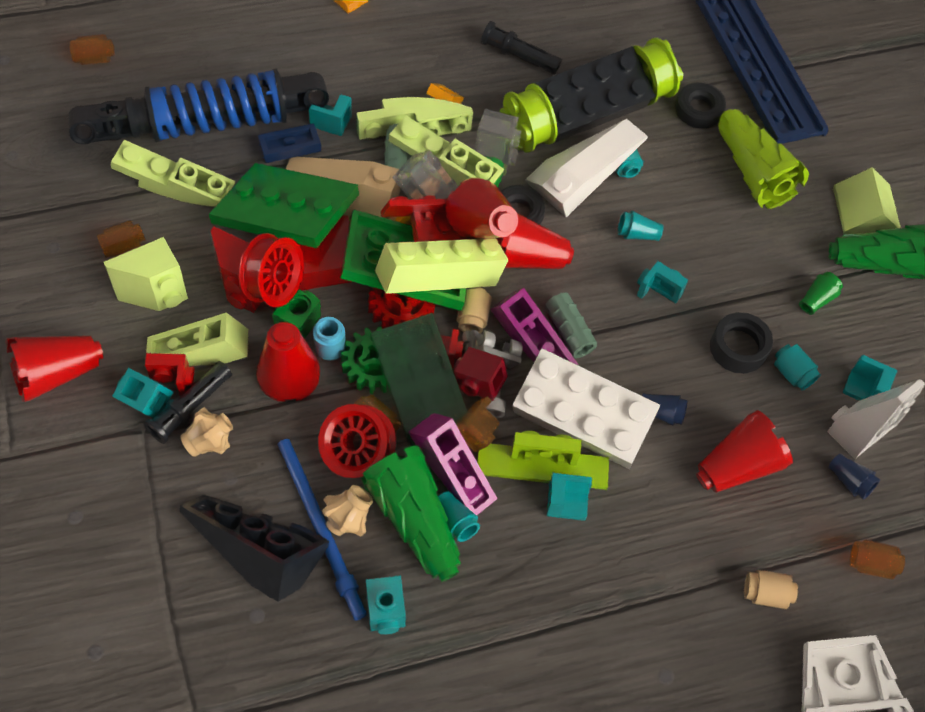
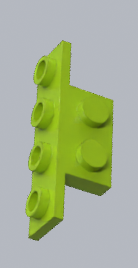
(538, 456)

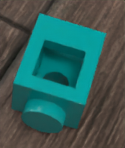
(142, 393)

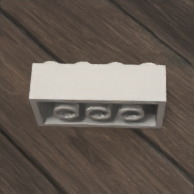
(586, 408)

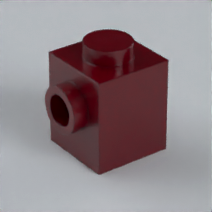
(480, 373)

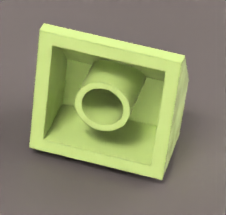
(147, 277)

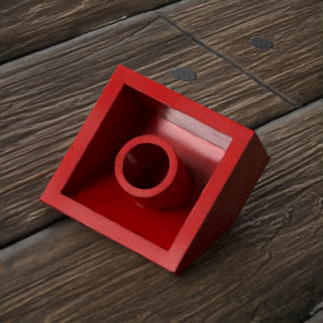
(228, 256)

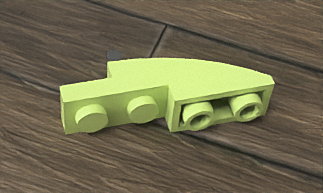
(434, 114)
(455, 157)
(172, 179)

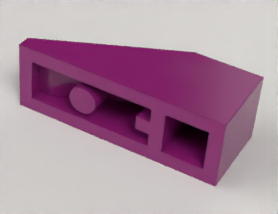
(529, 326)
(453, 461)

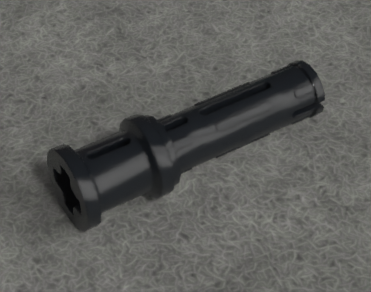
(509, 43)
(177, 412)

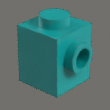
(385, 604)

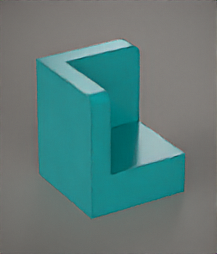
(332, 118)
(868, 378)
(568, 496)

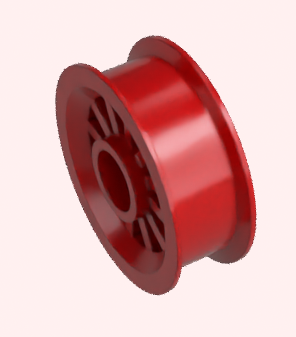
(271, 269)
(331, 432)

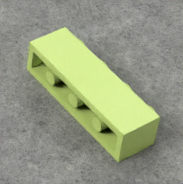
(440, 265)

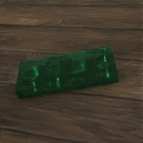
(418, 372)

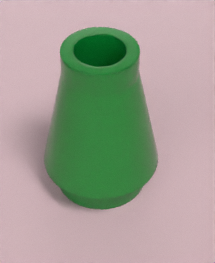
(821, 292)

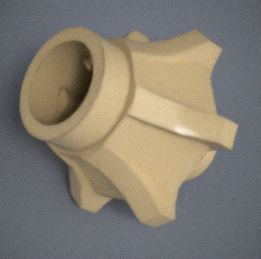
(207, 433)
(348, 511)

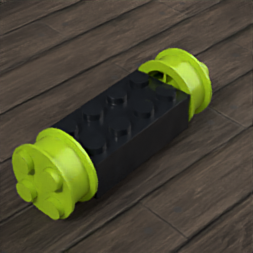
(594, 93)

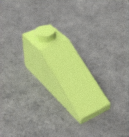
(204, 341)

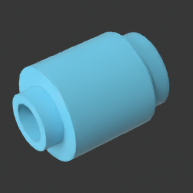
(329, 338)

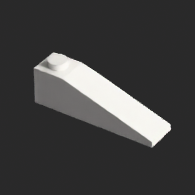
(577, 171)
(872, 417)

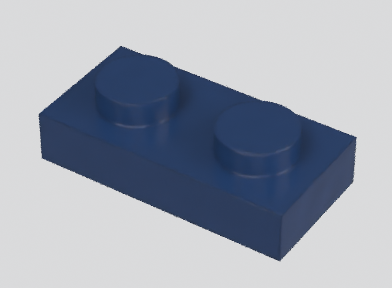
(289, 143)

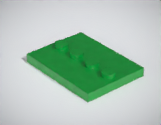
(285, 204)
(364, 247)

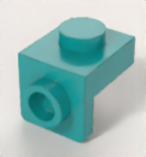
(663, 280)

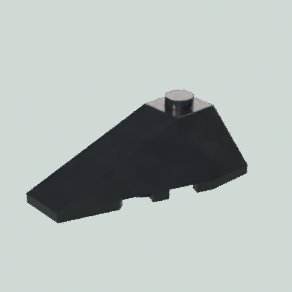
(262, 552)

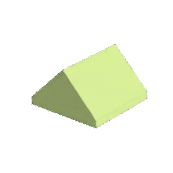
(865, 203)

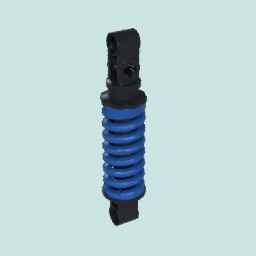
(164, 113)

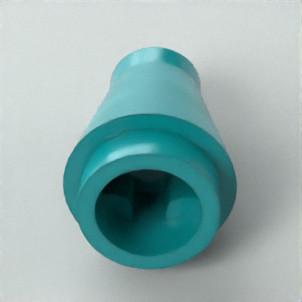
(639, 227)
(461, 519)

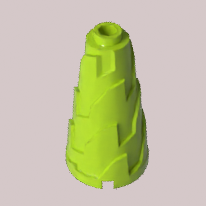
(766, 165)

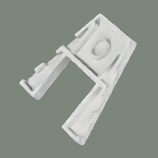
(849, 677)

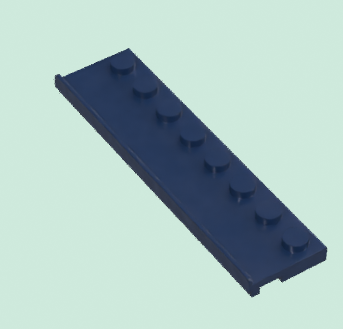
(764, 70)

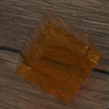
(478, 425)

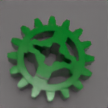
(368, 369)

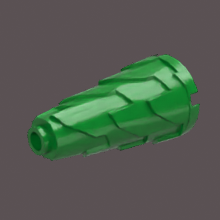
(884, 251)
(409, 499)

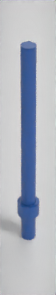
(346, 583)

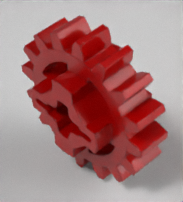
(396, 308)

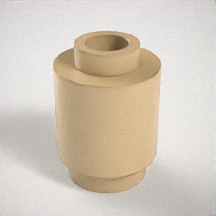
(475, 310)
(770, 589)

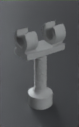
(511, 354)

